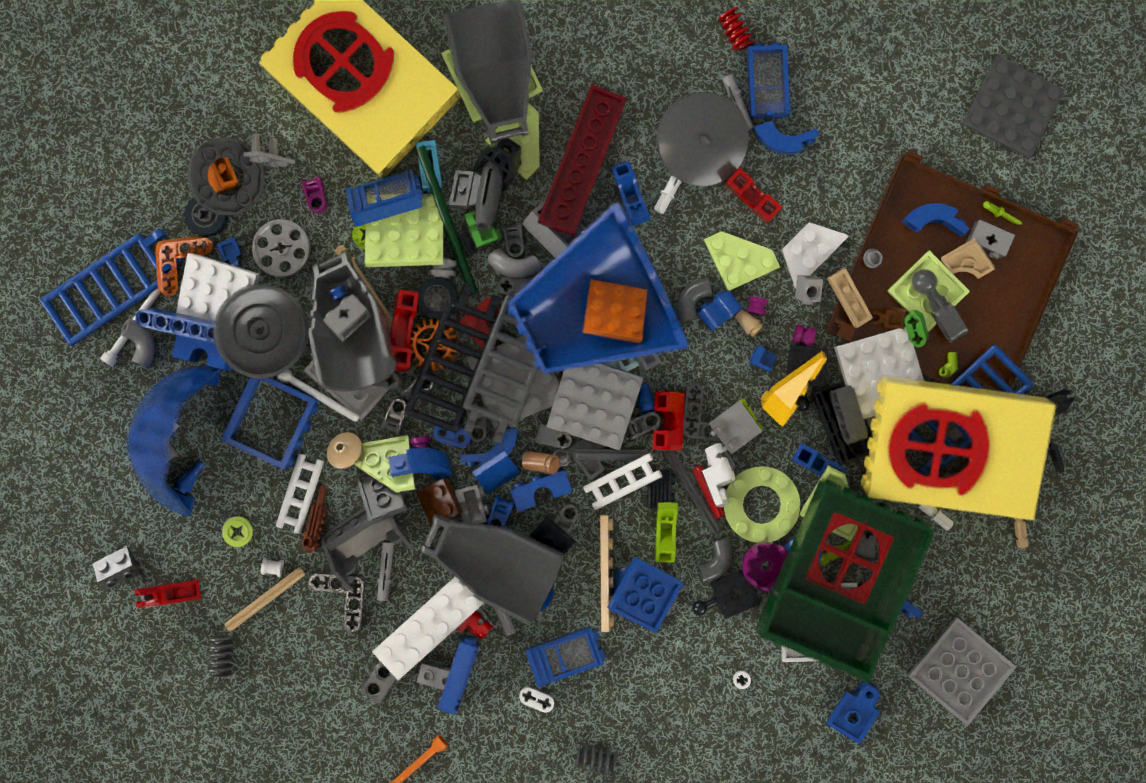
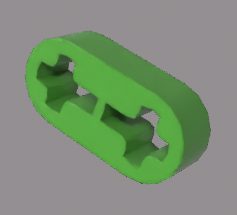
(919, 328)

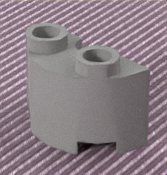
(472, 504)

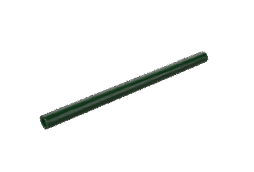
(446, 218)

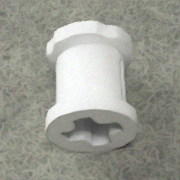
(272, 567)

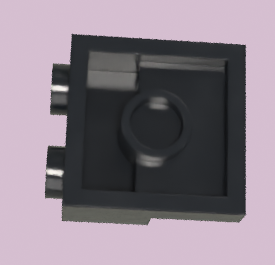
(552, 535)

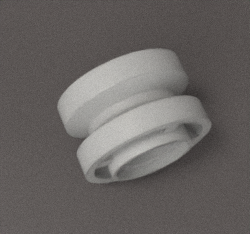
(444, 271)

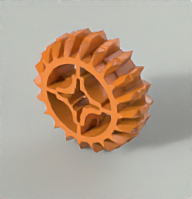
(416, 340)

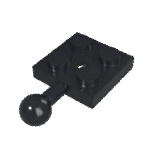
(796, 357)
(729, 606)

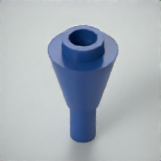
(186, 482)

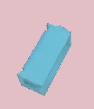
(430, 145)

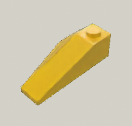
(782, 397)

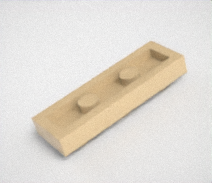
(849, 298)

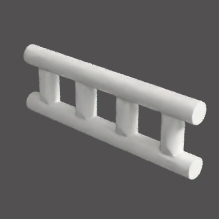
(627, 470)
(295, 482)

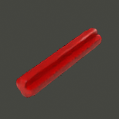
(718, 512)

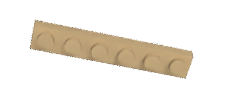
(607, 563)

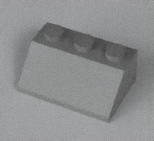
(551, 239)

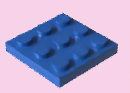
(645, 595)

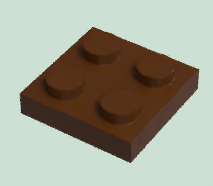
(439, 499)

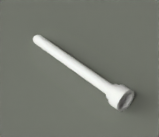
(110, 356)
(288, 377)

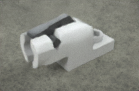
(719, 473)

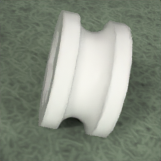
(738, 684)

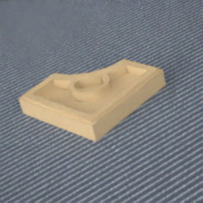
(968, 258)

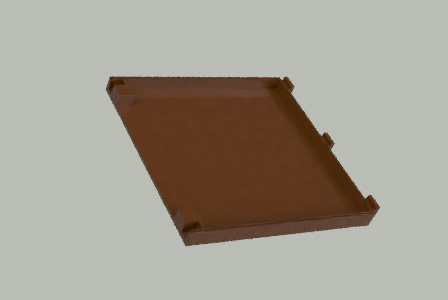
(1000, 305)

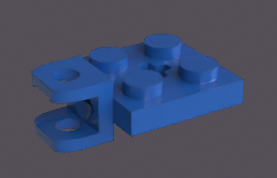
(864, 708)

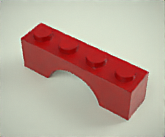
(402, 320)

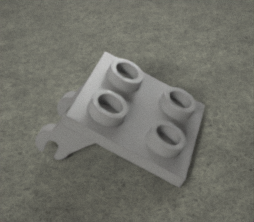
(271, 158)
(734, 427)

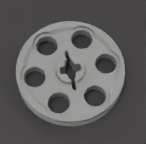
(273, 243)

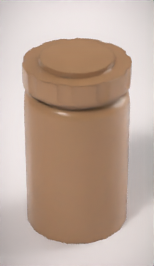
(540, 462)

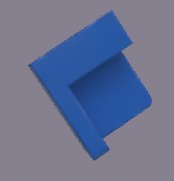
(763, 359)

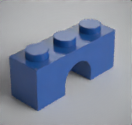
(190, 349)
(524, 493)

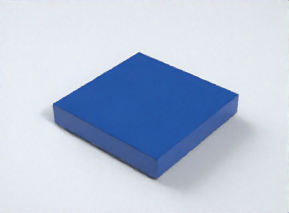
(496, 472)

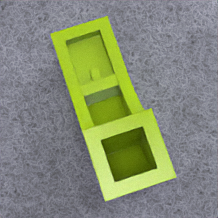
(666, 532)

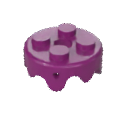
(753, 562)

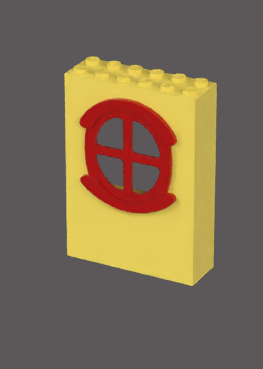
(390, 107)
(1005, 456)

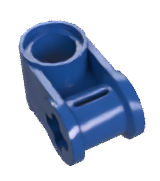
(499, 512)

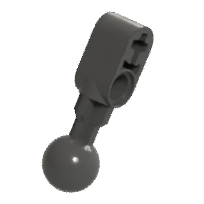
(943, 311)

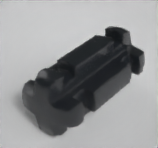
(467, 243)

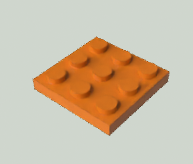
(615, 311)

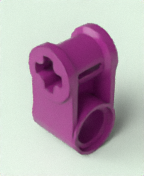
(314, 191)

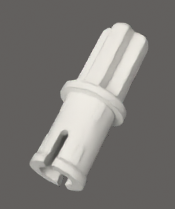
(667, 195)
(936, 515)

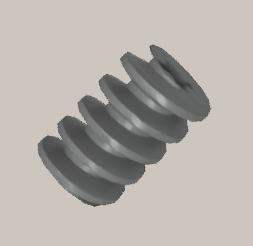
(221, 656)
(595, 759)

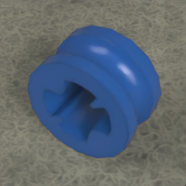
(339, 293)

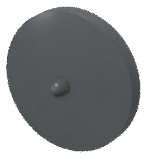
(702, 138)
(260, 331)

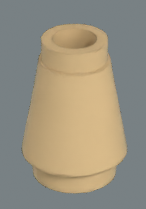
(749, 323)

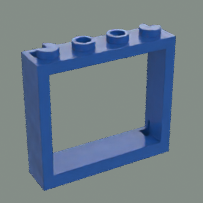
(240, 411)

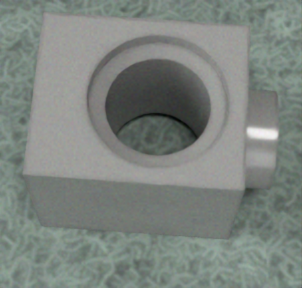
(802, 286)

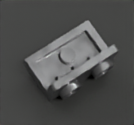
(115, 568)

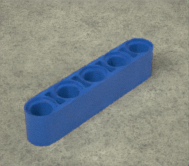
(173, 323)

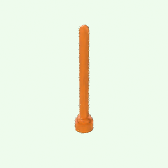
(439, 744)

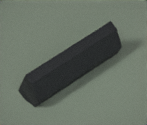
(843, 452)

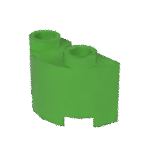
(480, 236)

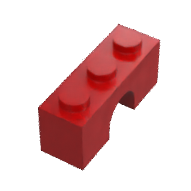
(761, 204)
(671, 434)

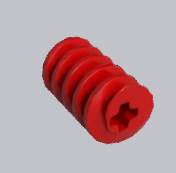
(735, 30)

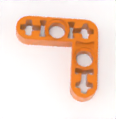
(173, 253)

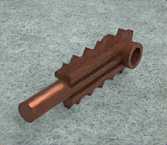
(316, 519)

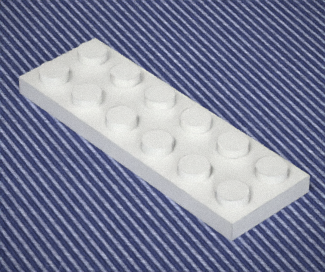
(427, 628)

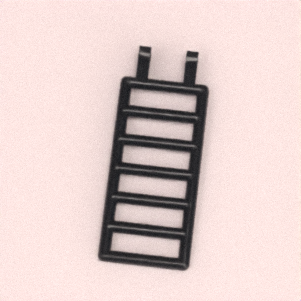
(431, 357)

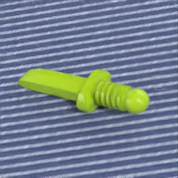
(1000, 212)

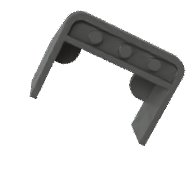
(357, 537)

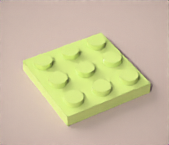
(946, 286)

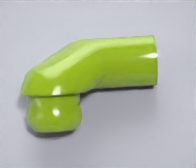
(950, 367)

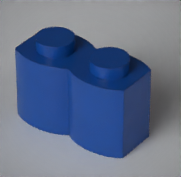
(719, 310)

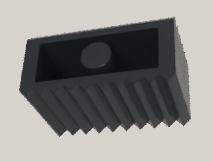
(660, 489)

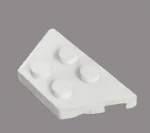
(810, 249)

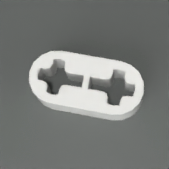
(535, 703)

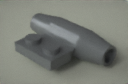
(479, 191)

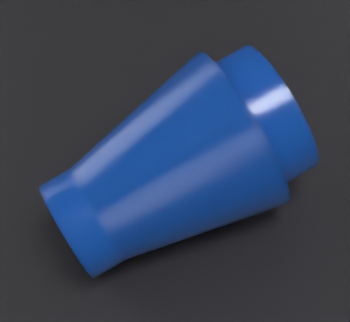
(645, 399)

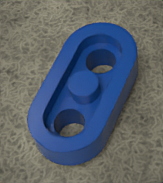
(452, 438)

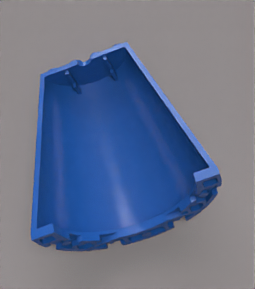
(555, 301)
(155, 424)

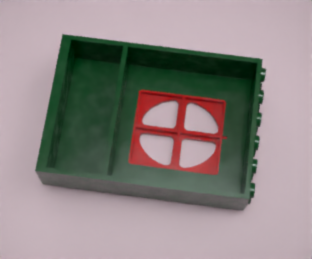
(836, 623)

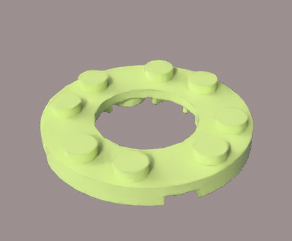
(788, 510)

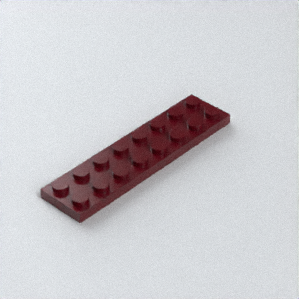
(582, 160)

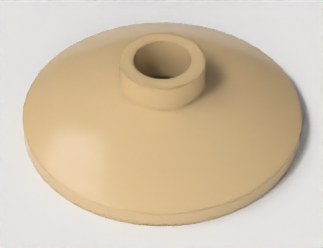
(348, 454)

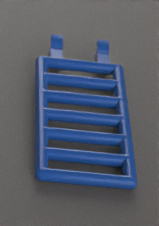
(145, 244)
(967, 376)

